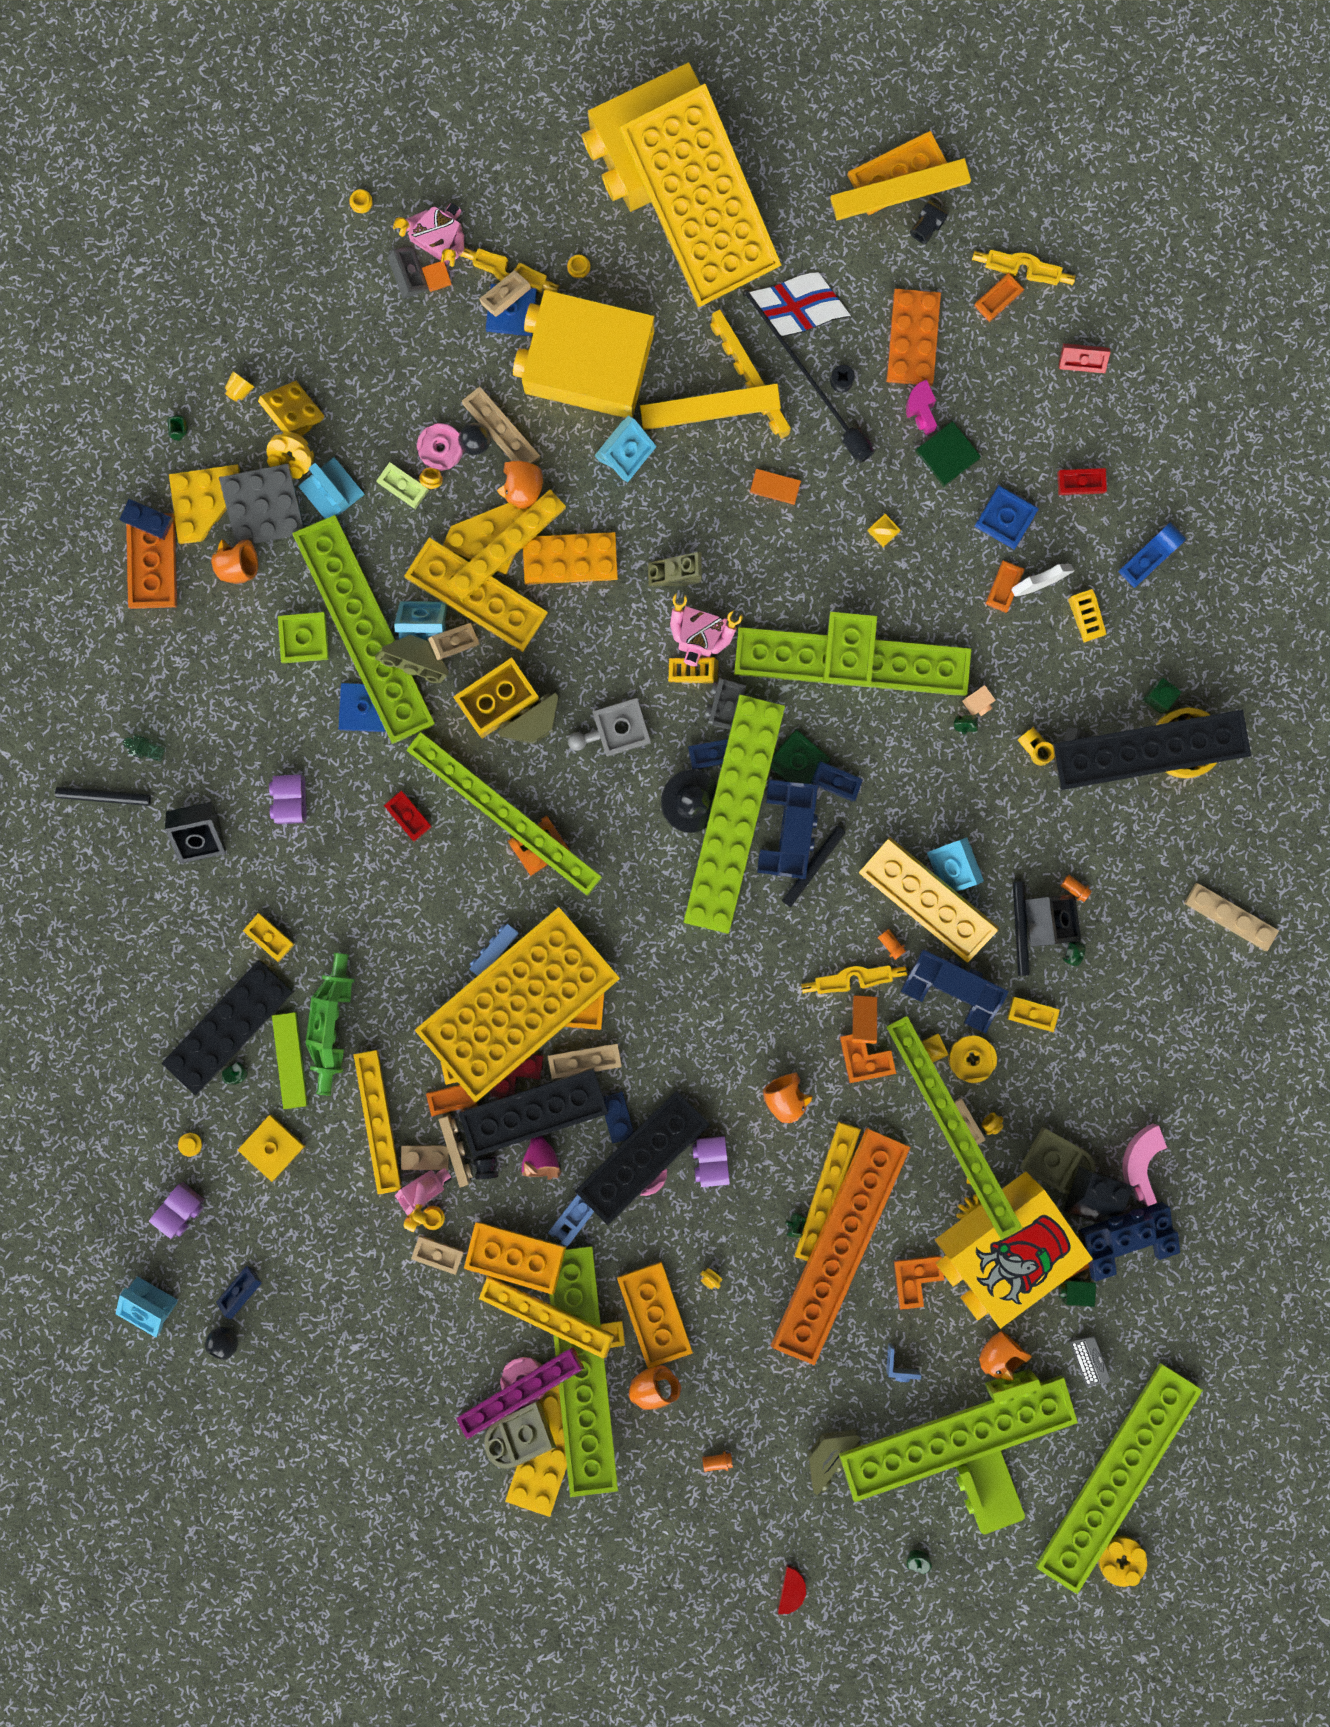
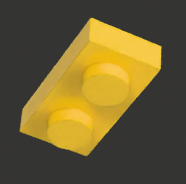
(268, 937)
(1033, 1014)

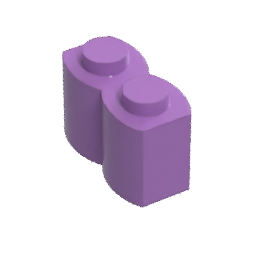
(289, 799)
(712, 1161)
(177, 1210)

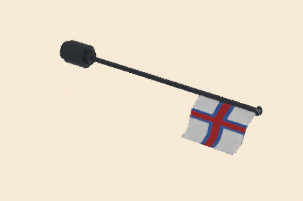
(799, 307)

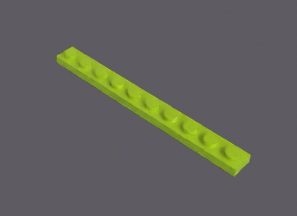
(504, 813)
(954, 1128)

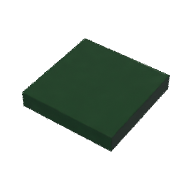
(948, 454)
(797, 759)

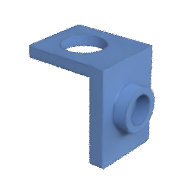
(899, 1374)

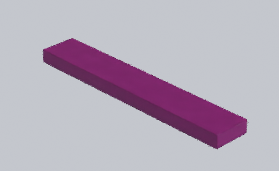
(520, 1393)

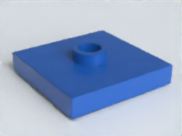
(513, 318)
(1006, 517)
(357, 710)

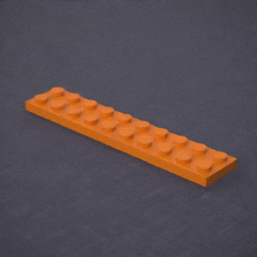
(840, 1246)

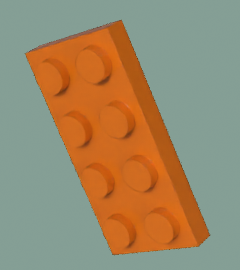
(913, 336)
(151, 568)

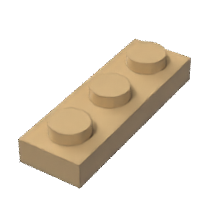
(580, 1060)
(456, 1150)

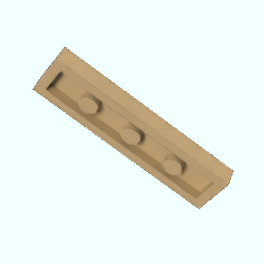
(499, 427)
(1231, 917)

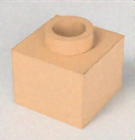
(979, 701)

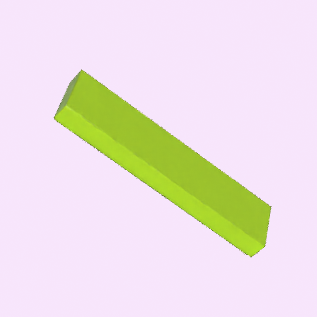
(289, 1060)

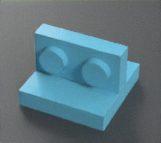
(626, 449)
(330, 488)
(420, 619)
(956, 865)
(145, 1306)

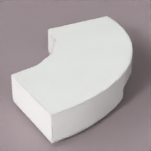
(1043, 579)

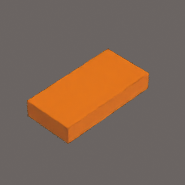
(999, 297)
(775, 486)
(1001, 591)
(864, 1019)
(449, 1100)

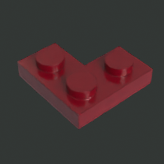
(529, 1069)

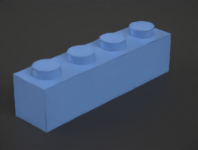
(495, 949)

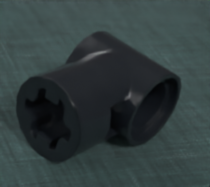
(930, 219)

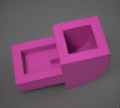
(919, 404)

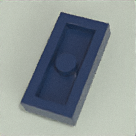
(146, 519)
(707, 754)
(836, 781)
(618, 1118)
(238, 1292)

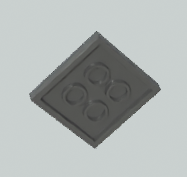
(262, 504)

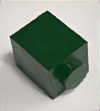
(1161, 695)
(1078, 1292)

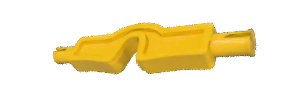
(498, 264)
(1036, 270)
(841, 981)

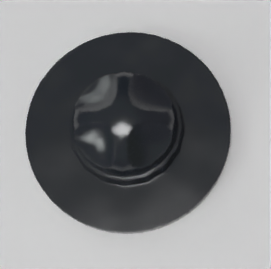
(688, 800)

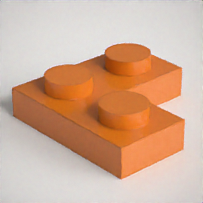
(865, 1066)
(911, 1274)

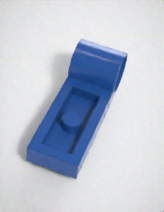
(1152, 555)

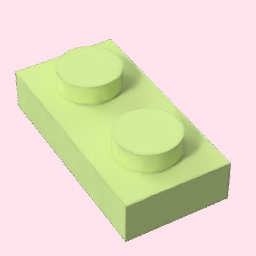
(402, 485)

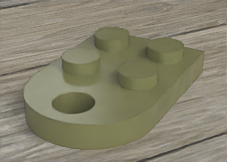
(1055, 1160)
(521, 1436)

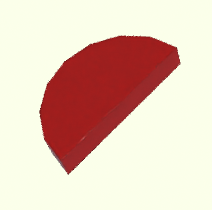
(792, 1591)

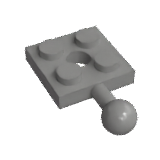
(612, 741)

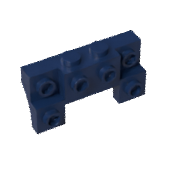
(796, 829)
(963, 985)
(1127, 1234)

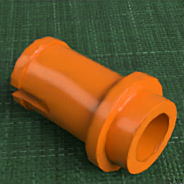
(1076, 888)
(892, 944)
(718, 1462)

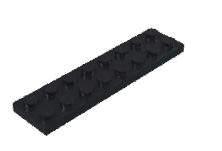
(1151, 750)

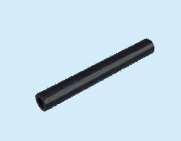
(103, 796)
(814, 865)
(1021, 929)

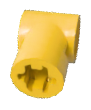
(1027, 738)

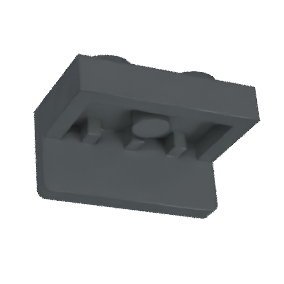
(724, 704)

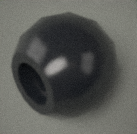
(474, 439)
(221, 1343)

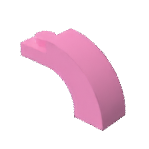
(1136, 1160)

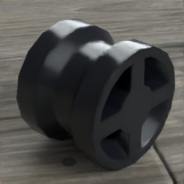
(840, 383)
(486, 1168)

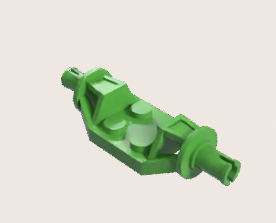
(321, 1023)

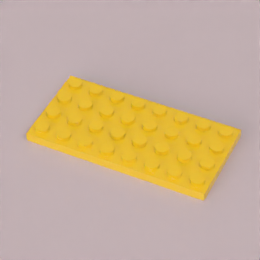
(700, 195)
(517, 1004)

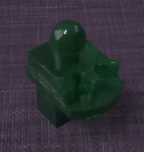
(140, 747)

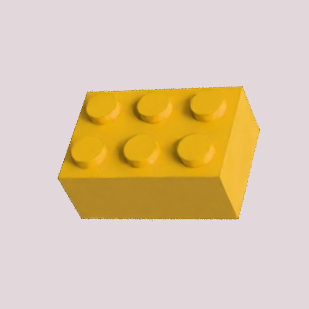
(496, 698)

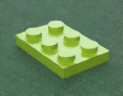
(850, 649)

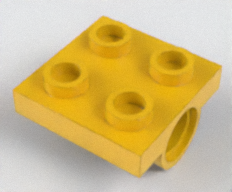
(291, 408)

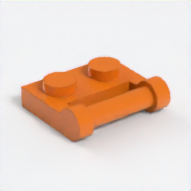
(528, 858)

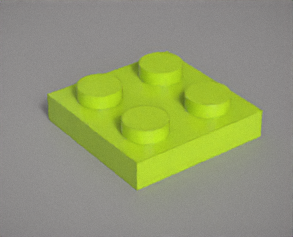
(303, 637)
(1003, 1391)

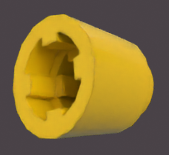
(237, 387)

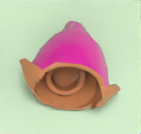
(540, 1160)

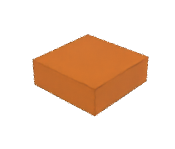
(436, 276)

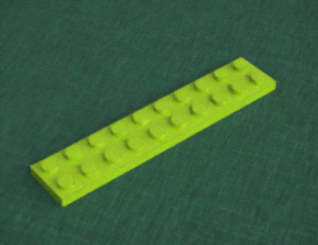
(362, 627)
(894, 663)
(734, 814)
(585, 1394)
(956, 1440)
(1118, 1478)

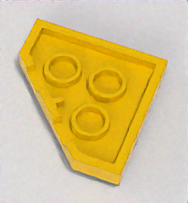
(198, 501)
(475, 534)

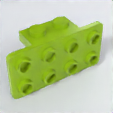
(990, 1493)

